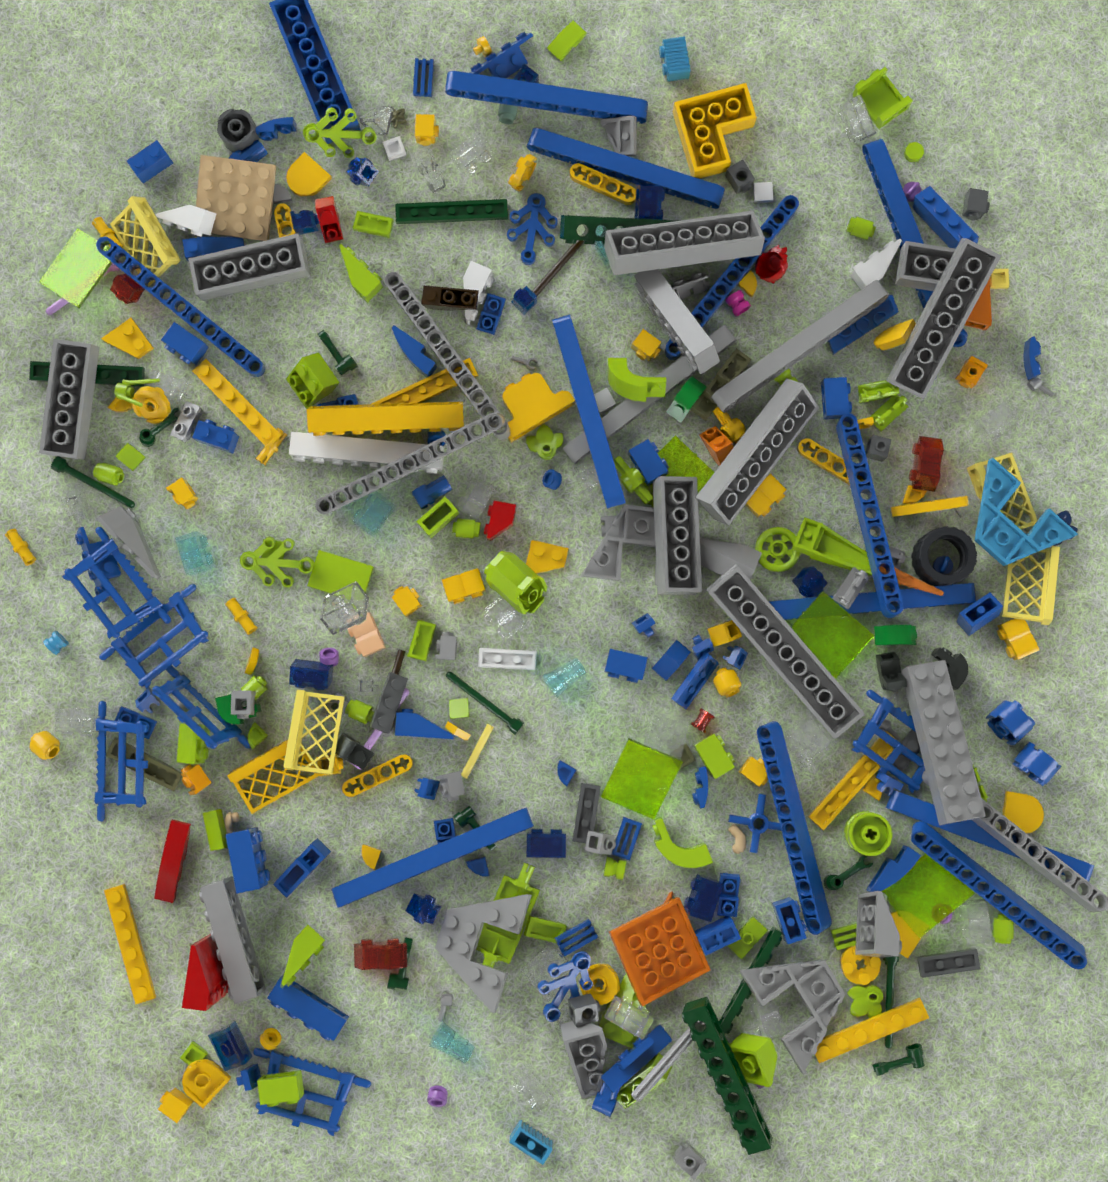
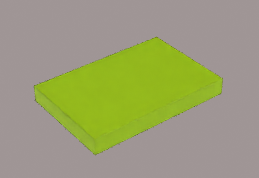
(335, 572)

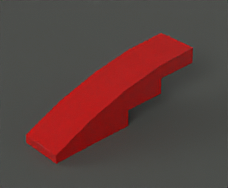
(172, 861)

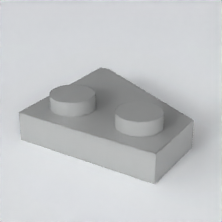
(622, 134)

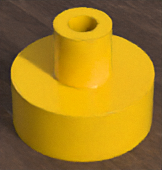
(483, 47)
(270, 1038)

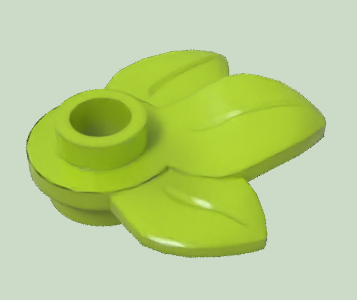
(545, 439)
(863, 1003)

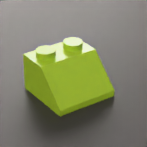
(756, 1058)

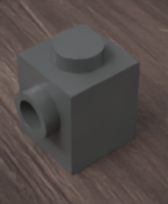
(975, 204)

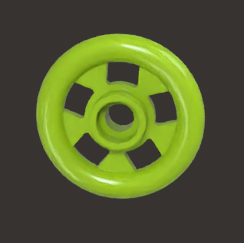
(778, 565)

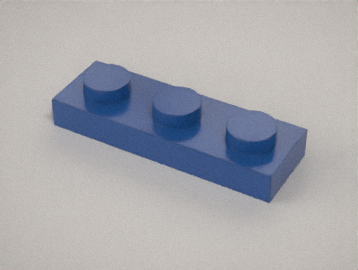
(695, 680)

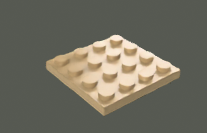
(239, 196)

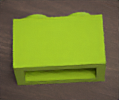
(438, 517)
(714, 755)
(280, 1088)

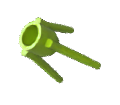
(126, 391)

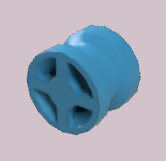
(55, 642)

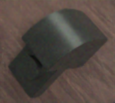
(956, 666)
(890, 671)
(353, 751)

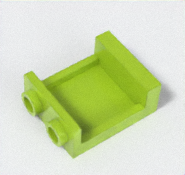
(881, 98)

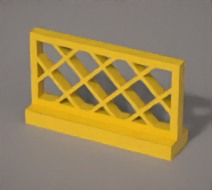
(261, 762)

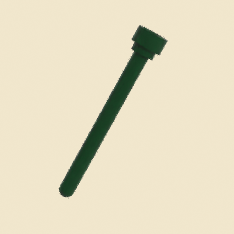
(60, 465)
(513, 724)
(891, 962)

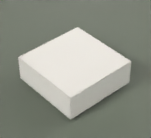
(394, 148)
(763, 192)
(604, 400)

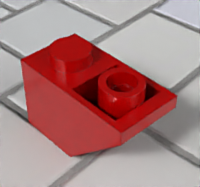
(328, 219)
(501, 518)

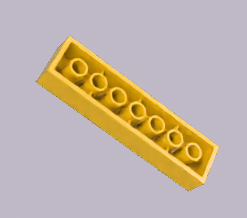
(385, 417)

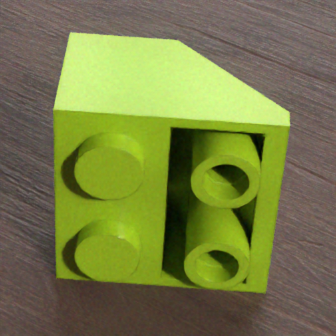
(312, 379)
(190, 746)

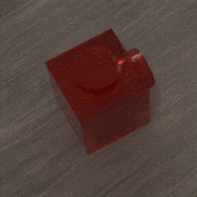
(126, 289)

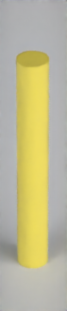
(477, 750)

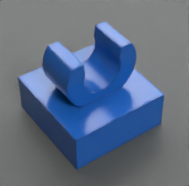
(644, 625)
(701, 646)
(737, 657)
(145, 699)
(889, 783)
(427, 788)
(249, 1077)

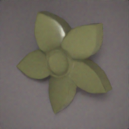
(398, 117)

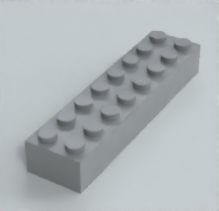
(683, 242)
(943, 317)
(757, 451)
(942, 743)

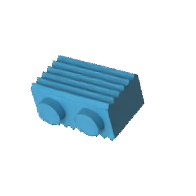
(676, 59)
(531, 1142)

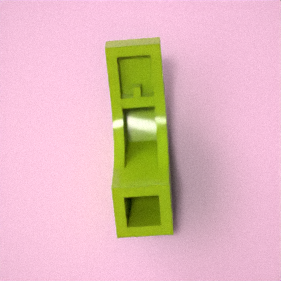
(632, 385)
(685, 857)

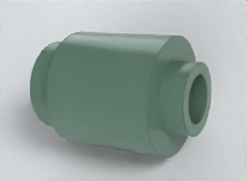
(507, 113)

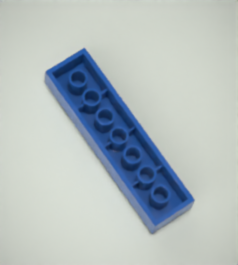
(312, 60)

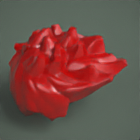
(772, 264)

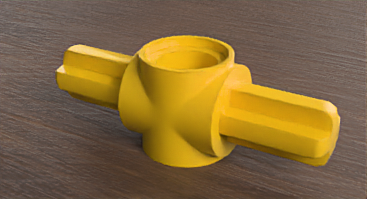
(731, 428)

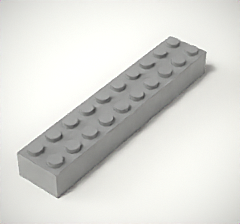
(785, 651)

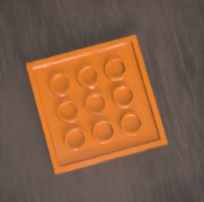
(659, 951)

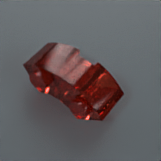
(926, 463)
(380, 955)

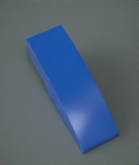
(414, 352)
(302, 867)
(894, 870)

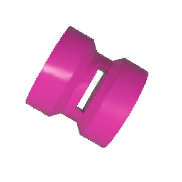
(738, 303)

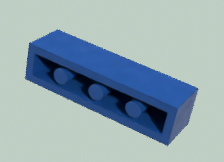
(942, 218)
(308, 1008)

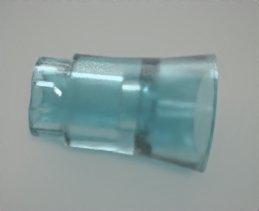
(564, 676)
(451, 1043)

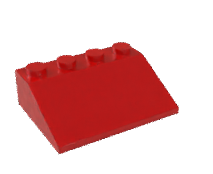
(204, 976)

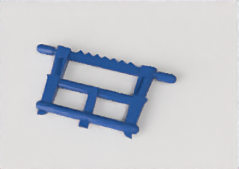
(91, 562)
(133, 662)
(181, 682)
(872, 727)
(103, 797)
(345, 1078)

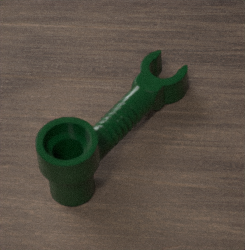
(344, 364)
(148, 442)
(467, 817)
(829, 880)
(399, 980)
(914, 1057)

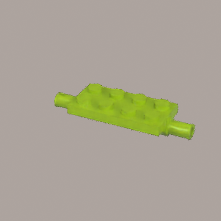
(499, 943)

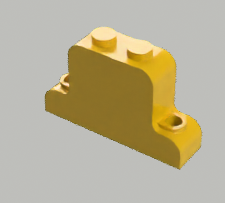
(533, 404)

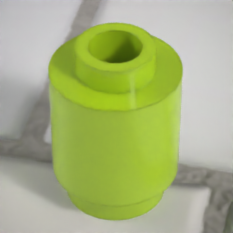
(861, 228)
(108, 473)
(466, 528)
(256, 684)
(359, 711)
(1003, 929)

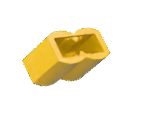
(766, 494)
(464, 585)
(1017, 638)

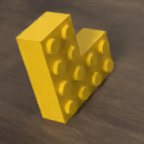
(705, 120)

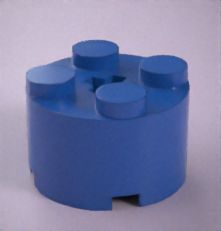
(1010, 722)
(1037, 763)

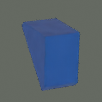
(671, 660)

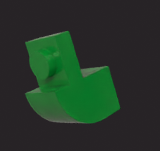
(686, 399)
(895, 635)
(224, 709)

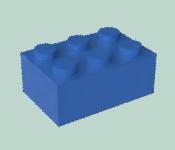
(247, 859)

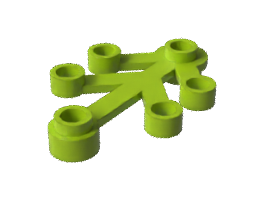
(336, 133)
(274, 563)

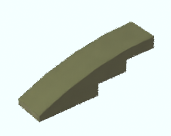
(731, 369)
(157, 770)

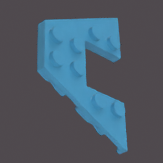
(999, 534)

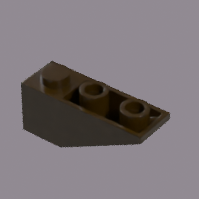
(449, 298)

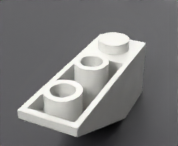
(189, 217)
(876, 265)
(477, 278)

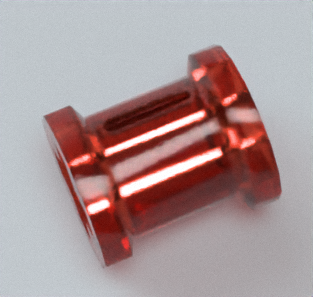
(702, 720)

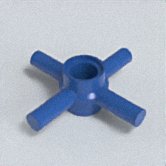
(750, 822)

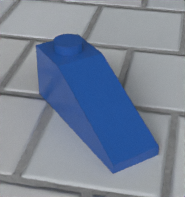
(205, 245)
(415, 725)

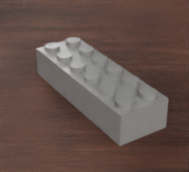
(249, 267)
(677, 320)
(69, 399)
(677, 536)
(232, 940)

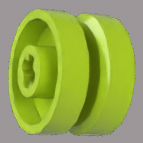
(879, 833)

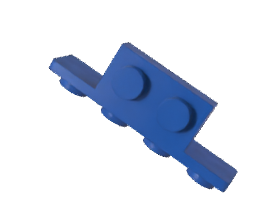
(506, 61)
(108, 566)
(636, 1058)

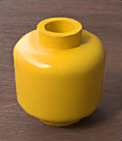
(727, 682)
(44, 745)

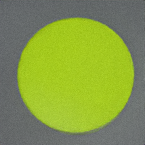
(914, 152)

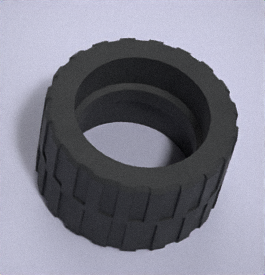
(966, 552)

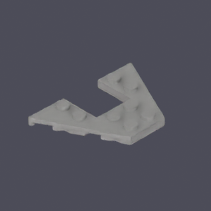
(631, 526)
(461, 936)
(818, 992)

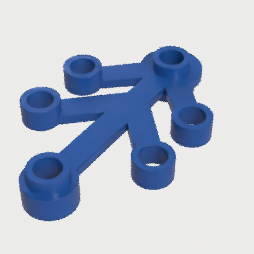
(532, 226)
(565, 983)

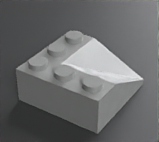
(875, 927)

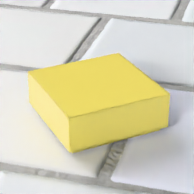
(999, 279)

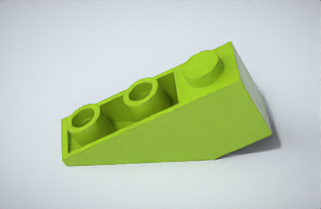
(362, 280)
(303, 947)
(624, 1096)

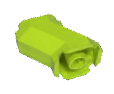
(515, 582)

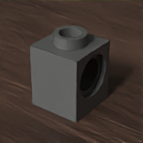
(736, 170)
(878, 448)
(583, 1009)

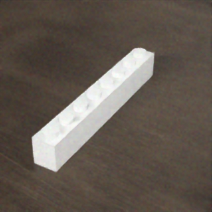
(356, 451)

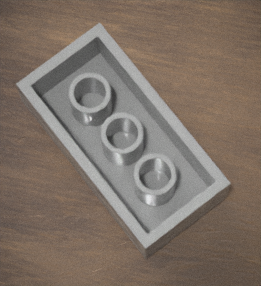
(922, 265)

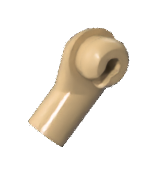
(229, 820)
(740, 839)

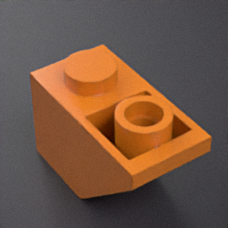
(717, 444)

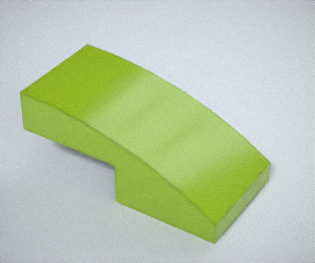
(566, 40)

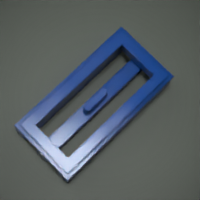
(423, 62)
(631, 822)
(593, 936)

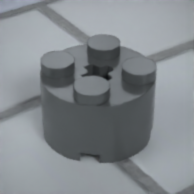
(236, 129)

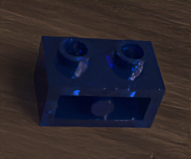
(649, 201)
(310, 674)
(546, 844)
(703, 897)

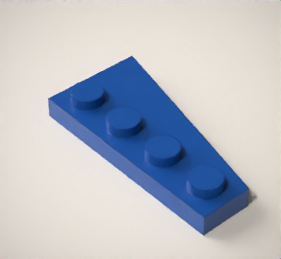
(864, 325)

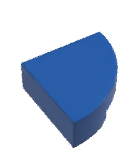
(565, 772)
(479, 866)

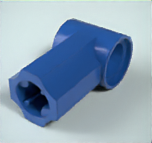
(252, 153)
(429, 493)
(605, 1101)

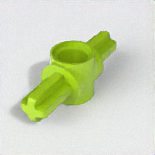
(632, 480)

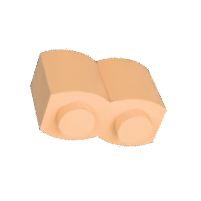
(367, 637)

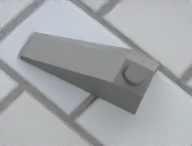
(124, 526)
(721, 556)
(586, 1054)

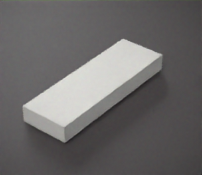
(507, 659)

